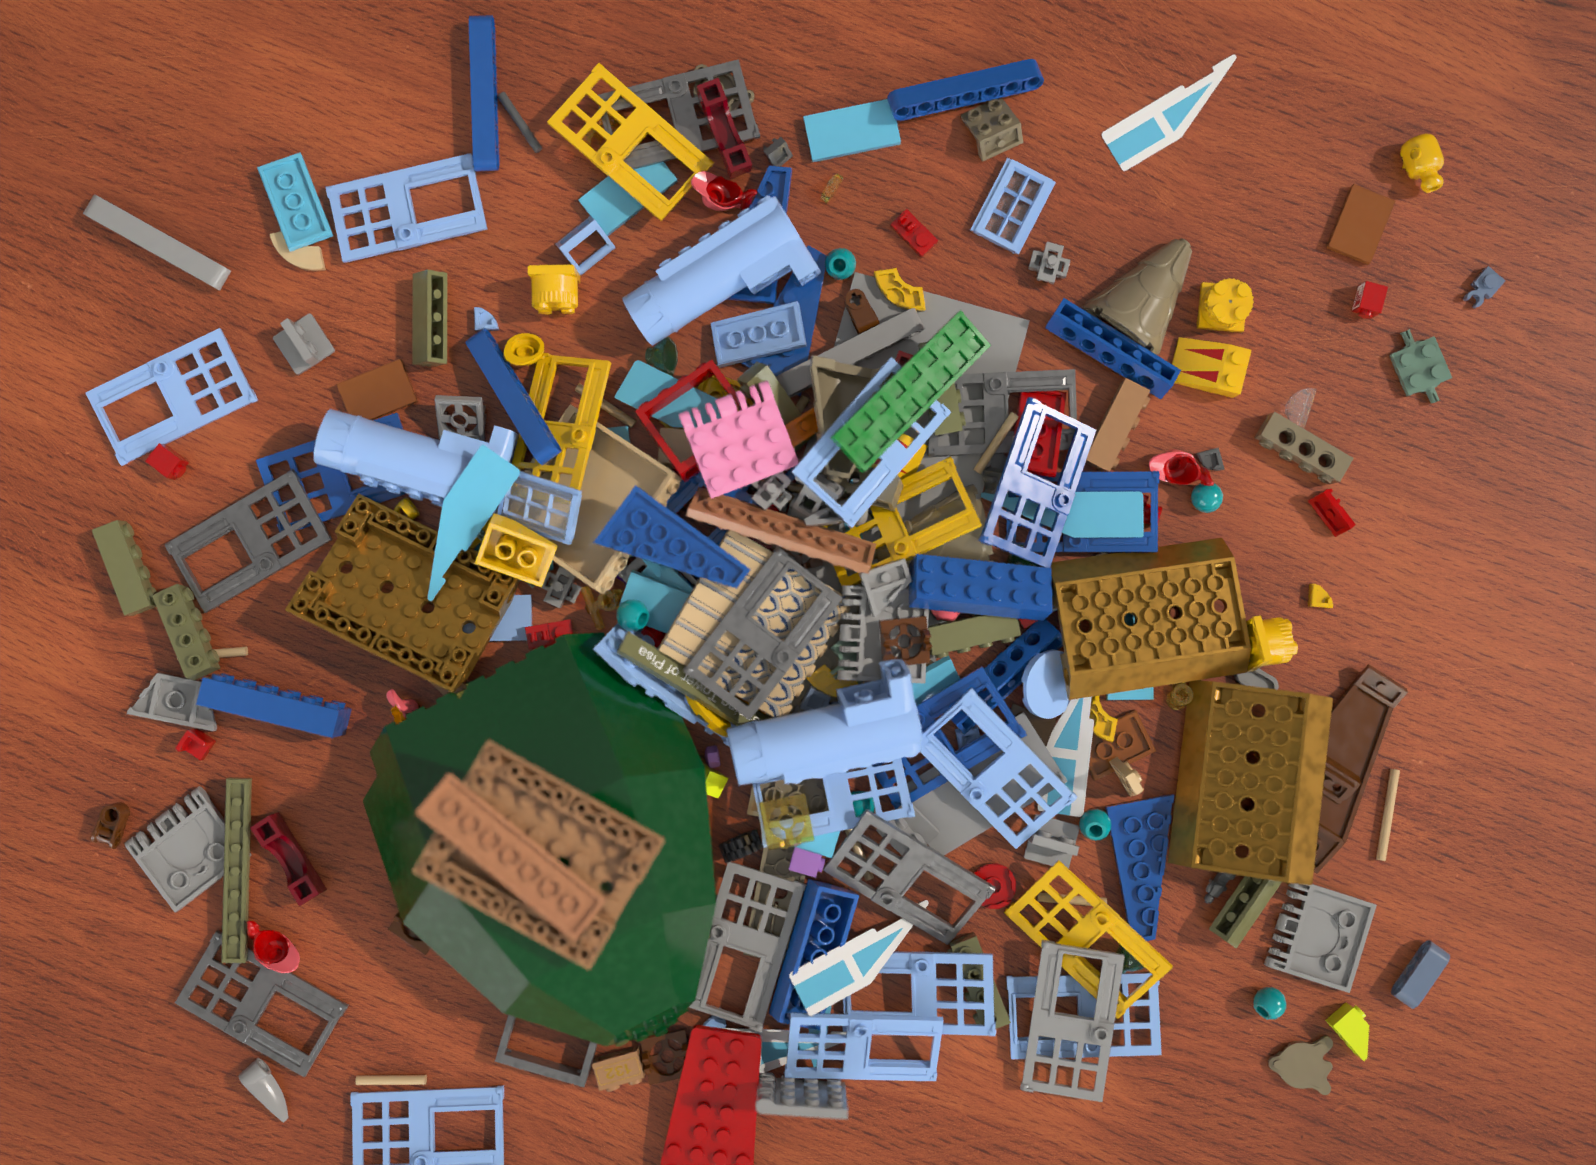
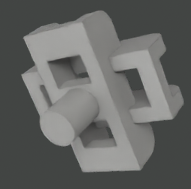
(1049, 261)
(771, 489)
(559, 587)

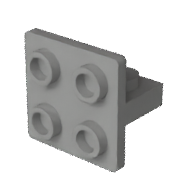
(303, 343)
(917, 827)
(1053, 843)

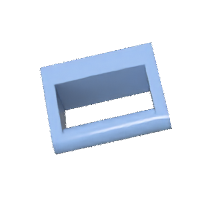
(576, 236)

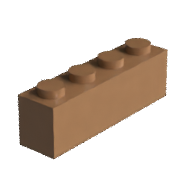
(1116, 425)

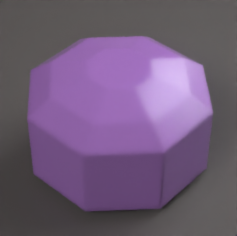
(712, 756)

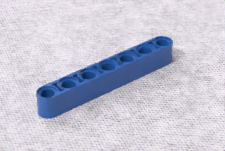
(965, 89)
(484, 93)
(513, 396)

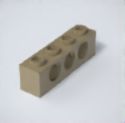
(1336, 460)
(887, 499)

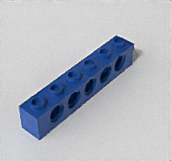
(1112, 348)
(1013, 669)

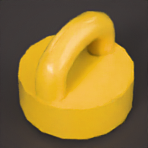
(408, 507)

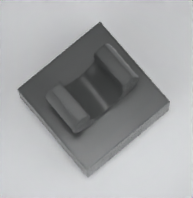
(778, 152)
(991, 479)

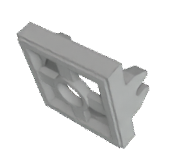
(475, 403)

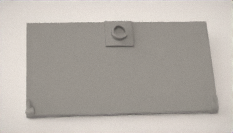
(957, 817)

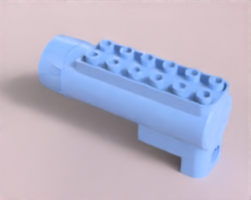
(740, 255)
(400, 457)
(867, 727)

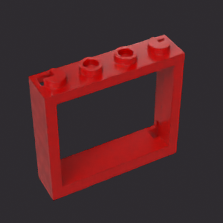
(704, 371)

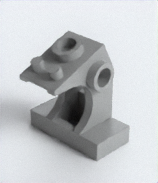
(803, 506)

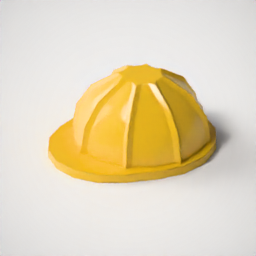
(523, 349)

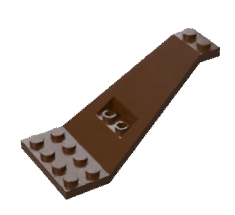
(1353, 745)

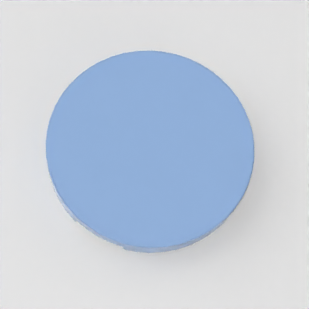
(1045, 685)

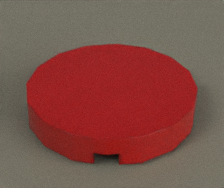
(1002, 879)

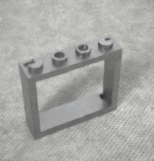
(540, 1065)

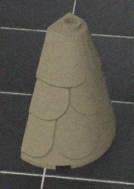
(1145, 296)
(834, 389)
(962, 547)

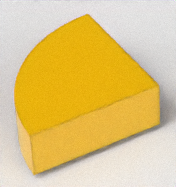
(1319, 597)

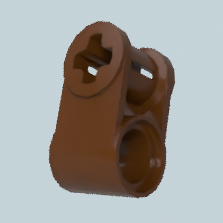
(863, 315)
(109, 829)

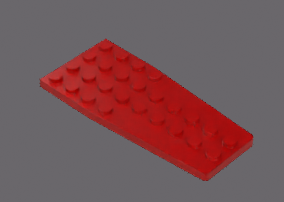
(715, 1100)

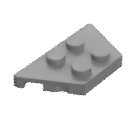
(174, 701)

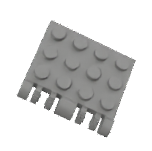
(868, 636)
(189, 852)
(1324, 937)
(801, 1097)

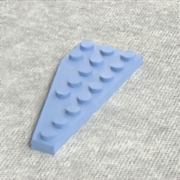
(635, 675)

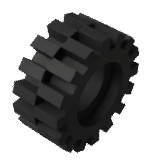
(740, 846)

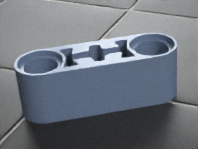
(1420, 974)

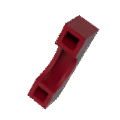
(723, 129)
(301, 876)

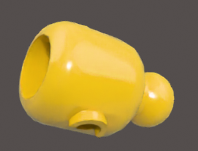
(1423, 160)

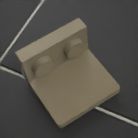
(993, 128)

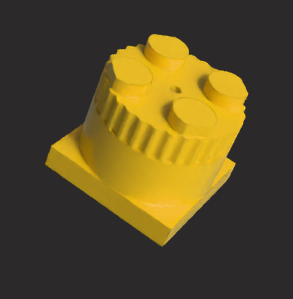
(554, 288)
(1224, 305)
(1270, 642)

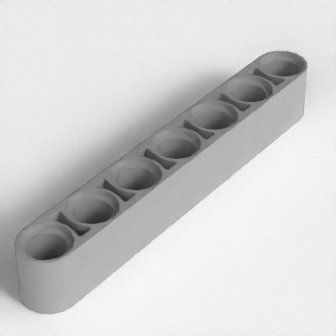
(157, 242)
(856, 349)

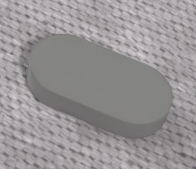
(1257, 679)

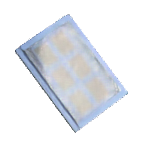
(1012, 206)
(543, 507)

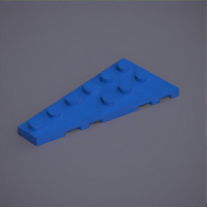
(658, 535)

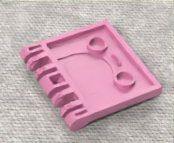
(741, 443)

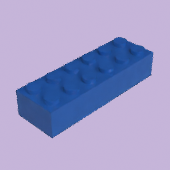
(980, 587)
(274, 706)
(819, 928)

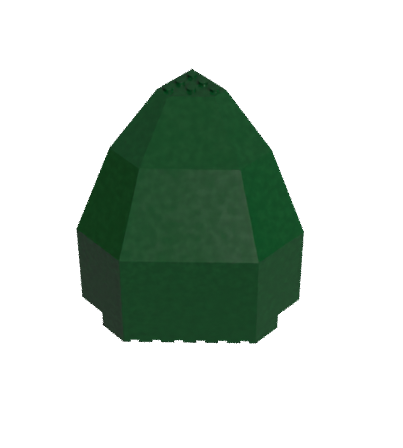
(617, 746)

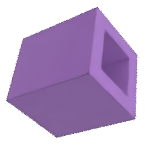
(806, 862)

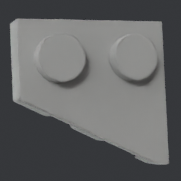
(885, 583)

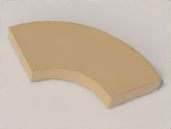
(306, 258)

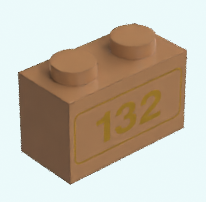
(619, 1068)

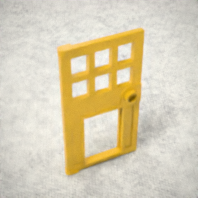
(623, 141)
(568, 435)
(894, 531)
(1086, 932)

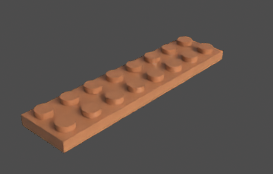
(782, 530)
(510, 857)

